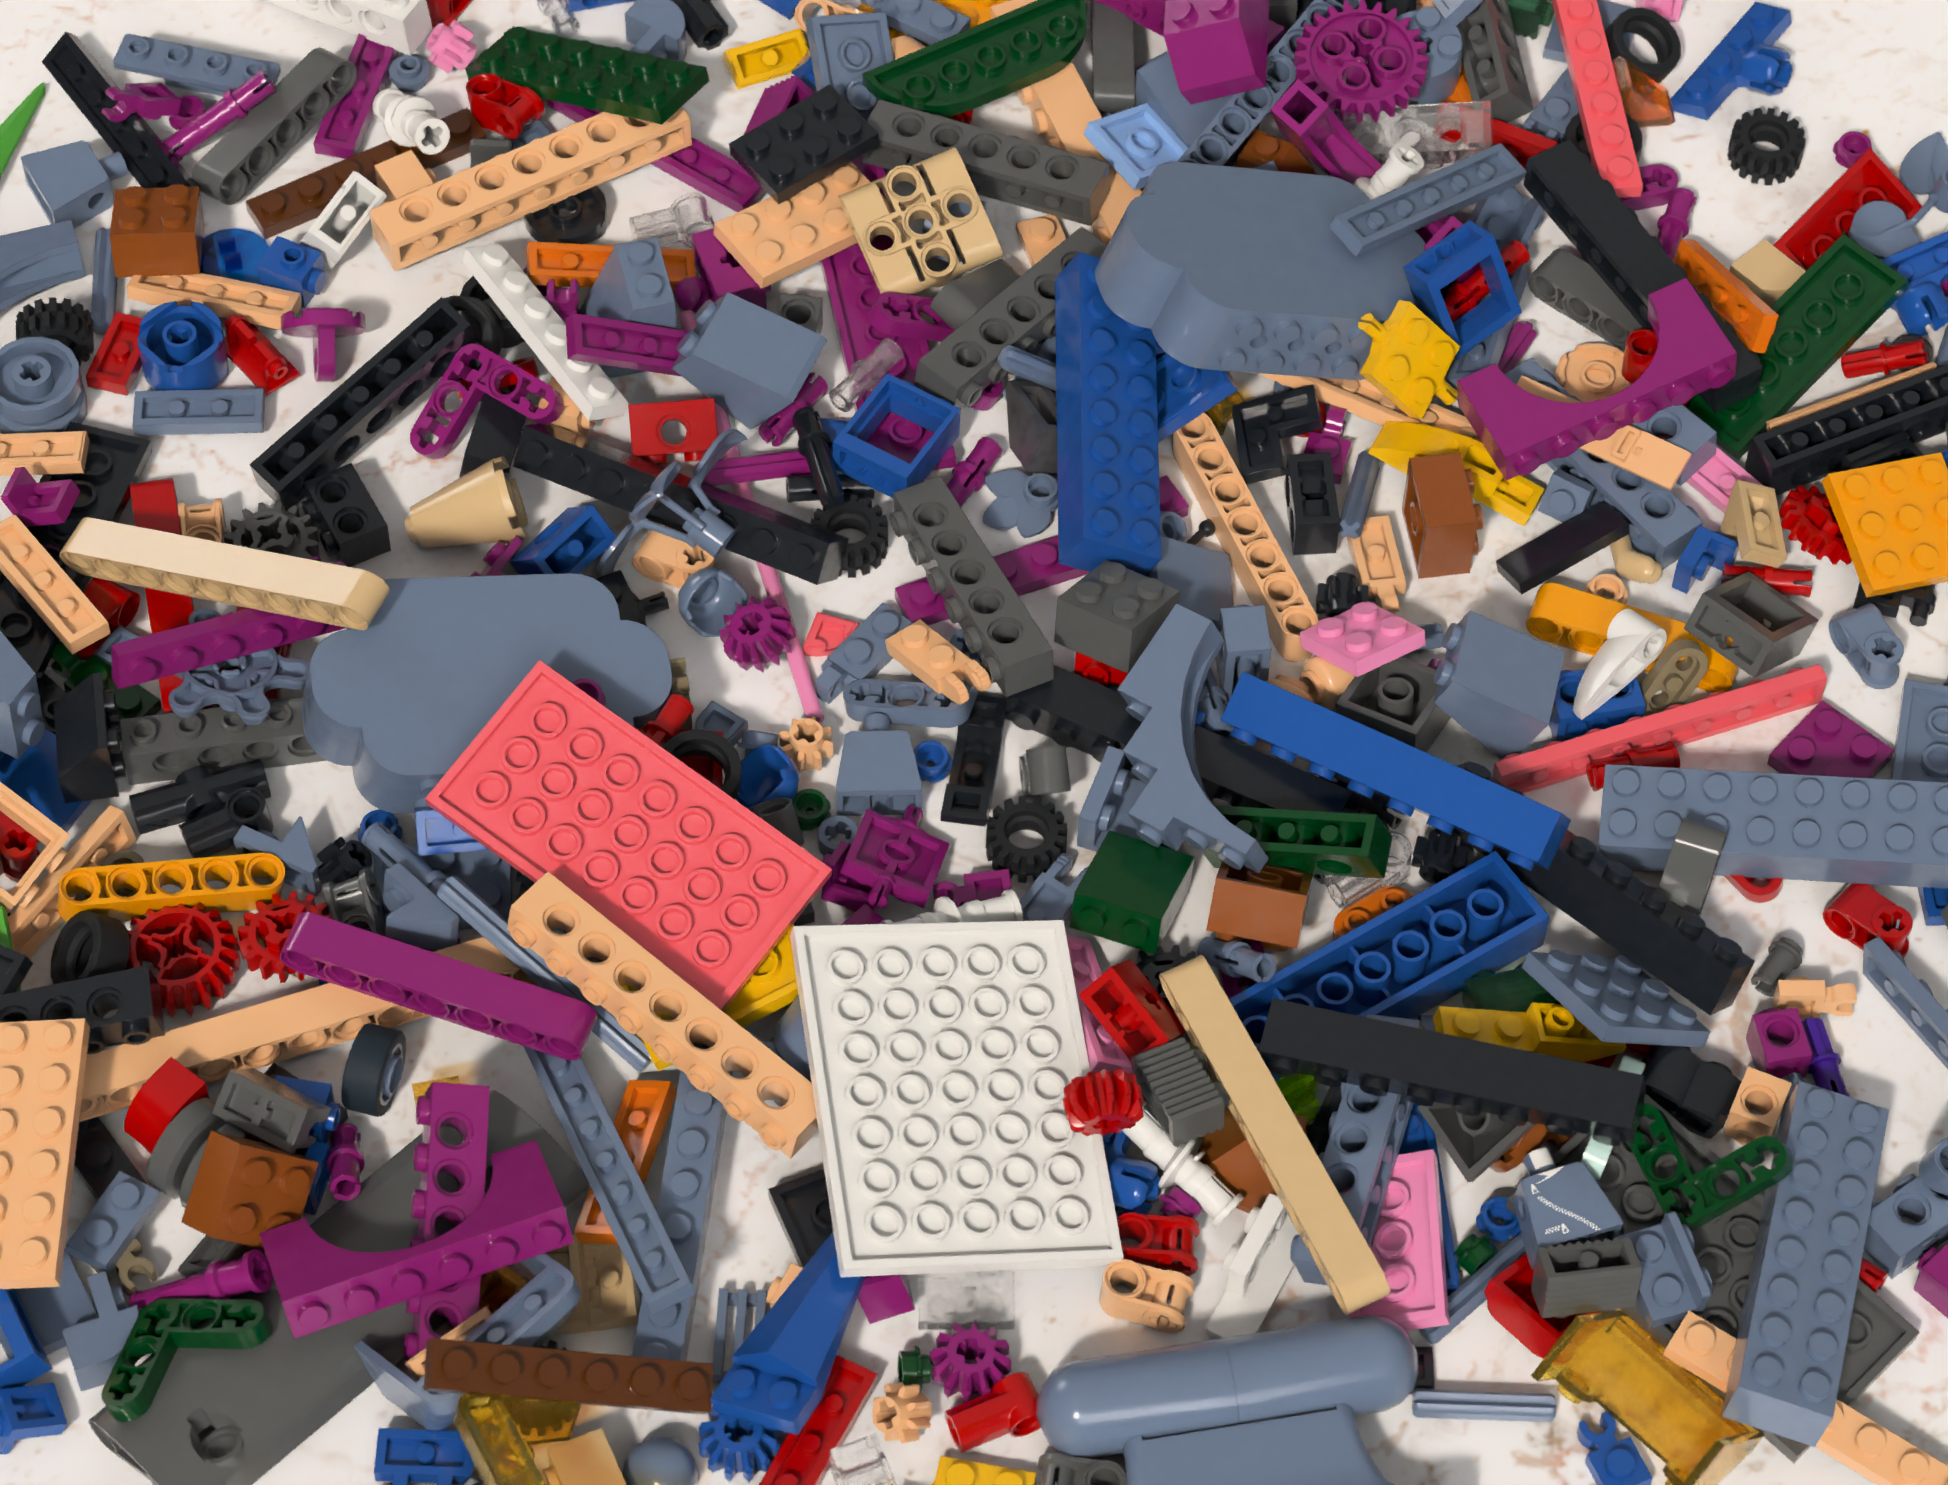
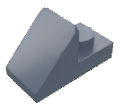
(292, 851)
(416, 912)

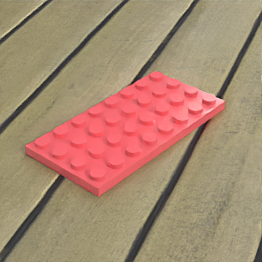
(630, 832)

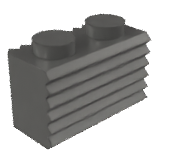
(1180, 1091)
(1586, 1277)

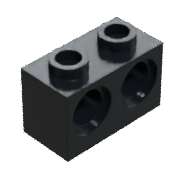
(1311, 503)
(342, 507)

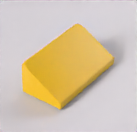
(765, 58)

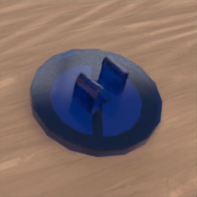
(233, 254)

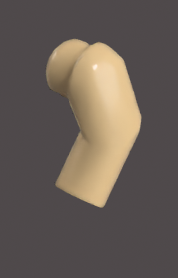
(1634, 564)

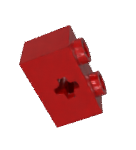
(1131, 1009)

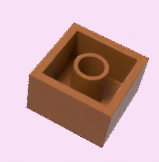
(157, 231)
(1441, 515)
(1260, 905)
(247, 1189)

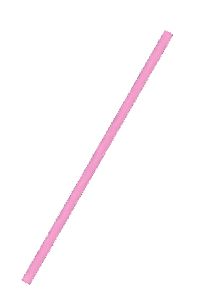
(768, 574)

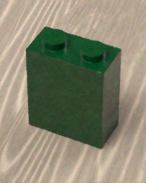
(1131, 892)

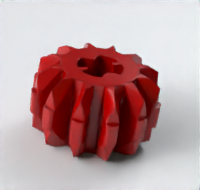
(1103, 1102)

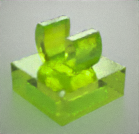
(1300, 1094)

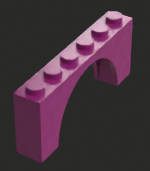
(1322, 138)
(1530, 430)
(333, 1285)

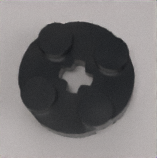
(579, 228)

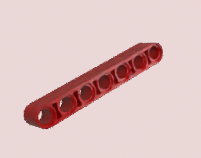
(157, 509)

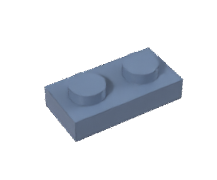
(113, 1222)

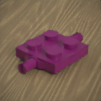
(895, 858)

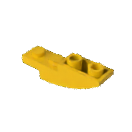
(1407, 440)
(1541, 1030)

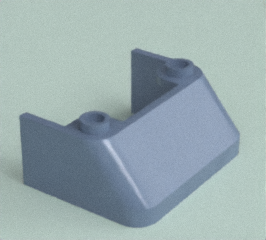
(523, 1320)

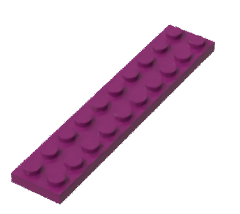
(851, 296)

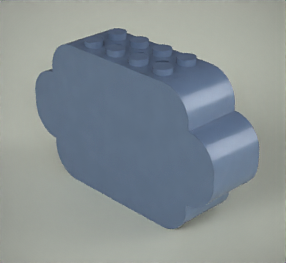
(1248, 273)
(449, 655)

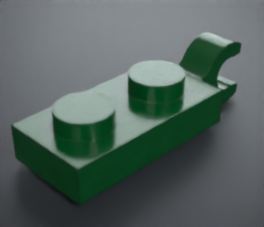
(130, 701)

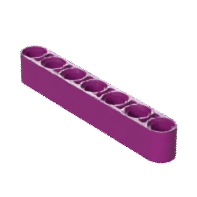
(438, 986)

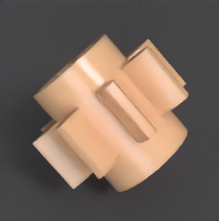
(807, 743)
(901, 1412)

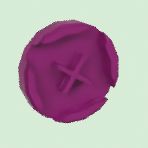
(323, 327)

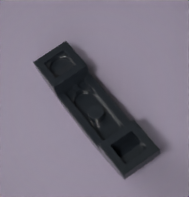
(975, 764)

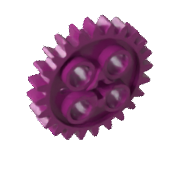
(1393, 48)

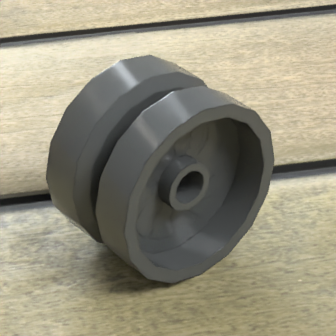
(181, 1148)

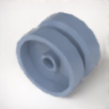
(39, 387)

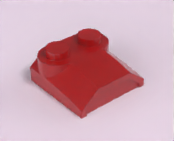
(1515, 1308)

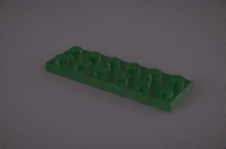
(592, 74)
(1814, 328)

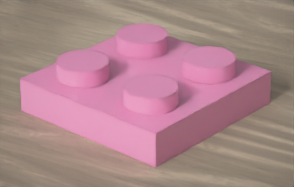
(1362, 638)

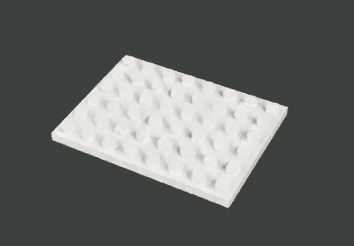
(945, 1097)

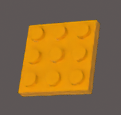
(1894, 522)

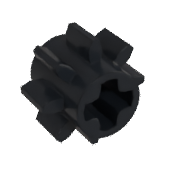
(1340, 594)
(1439, 855)
(342, 860)

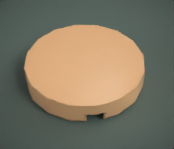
(1592, 372)

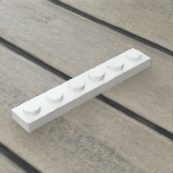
(543, 331)

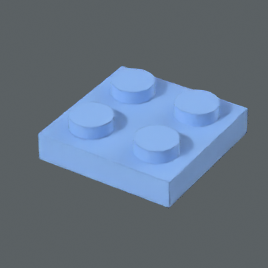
(1135, 143)

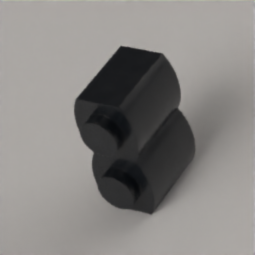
(1690, 1088)

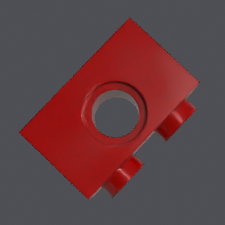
(648, 418)

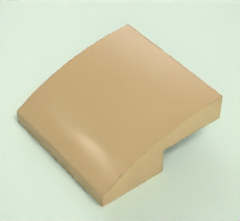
(606, 1285)

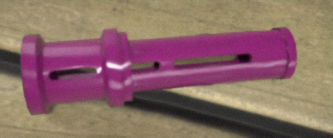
(218, 1281)

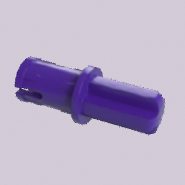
(1824, 1061)

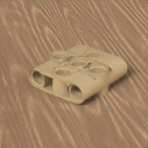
(948, 184)

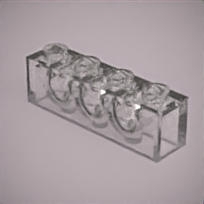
(1430, 121)

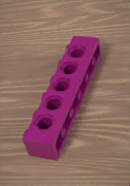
(467, 1111)

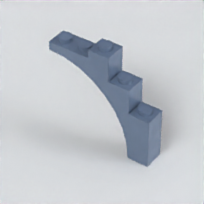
(38, 260)
(1164, 696)

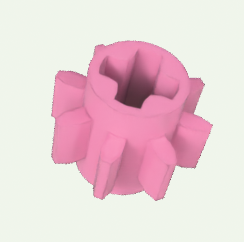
(451, 46)

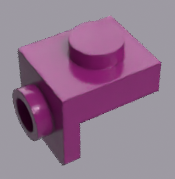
(39, 502)
(841, 888)

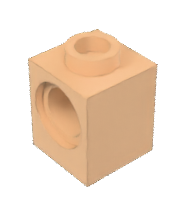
(1761, 1093)

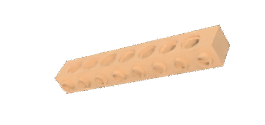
(521, 183)
(661, 991)

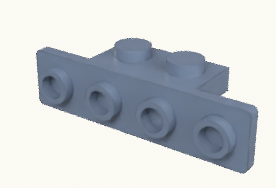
(189, 65)

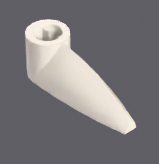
(1629, 649)

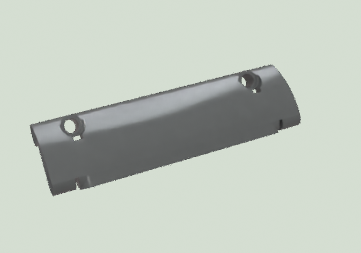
(289, 1387)

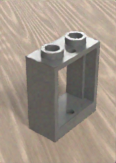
(1739, 612)

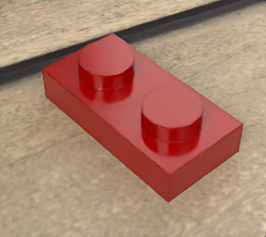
(117, 356)

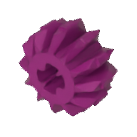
(757, 633)
(964, 1345)

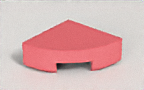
(827, 634)

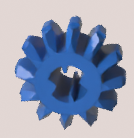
(724, 1451)

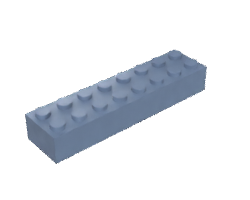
(1782, 824)
(1806, 1267)

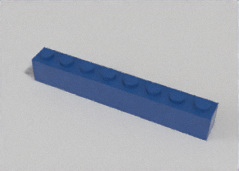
(1395, 770)

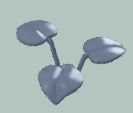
(1882, 225)
(702, 526)

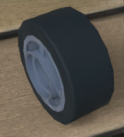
(373, 1069)

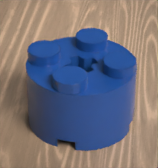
(182, 347)

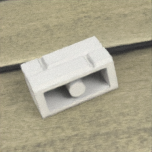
(343, 219)

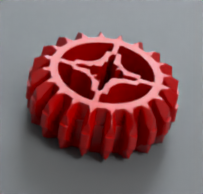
(185, 972)

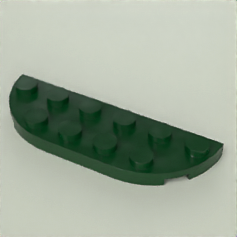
(984, 60)

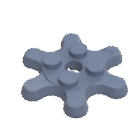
(237, 689)

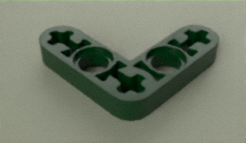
(1702, 1185)
(171, 1325)

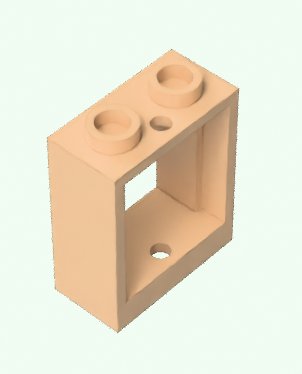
(44, 831)

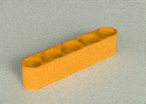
(1582, 623)
(188, 874)

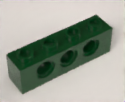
(1314, 840)

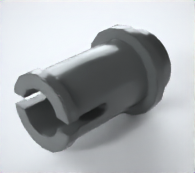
(1783, 957)

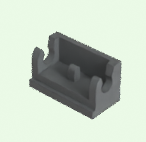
(269, 1109)

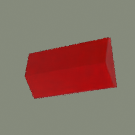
(1834, 210)

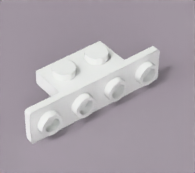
(1255, 1271)

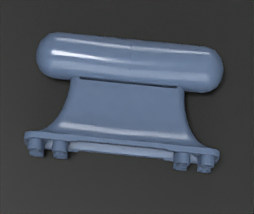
(1236, 1406)

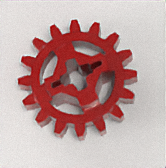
(1813, 524)
(273, 925)

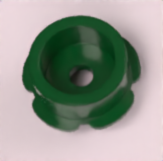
(811, 801)
(1474, 1253)
(913, 1367)

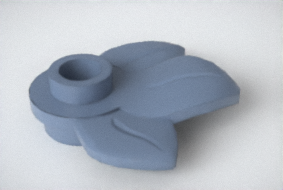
(1018, 503)

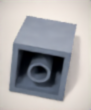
(1159, 88)
(633, 290)
(747, 358)
(1497, 683)
(19, 703)

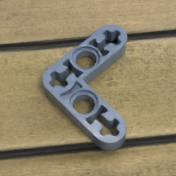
(930, 710)

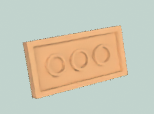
(789, 236)

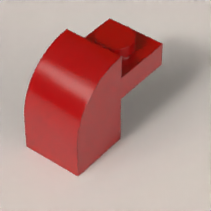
(161, 1101)

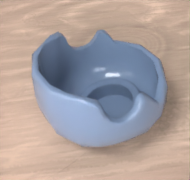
(707, 598)
(660, 1463)

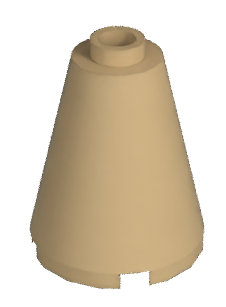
(470, 510)

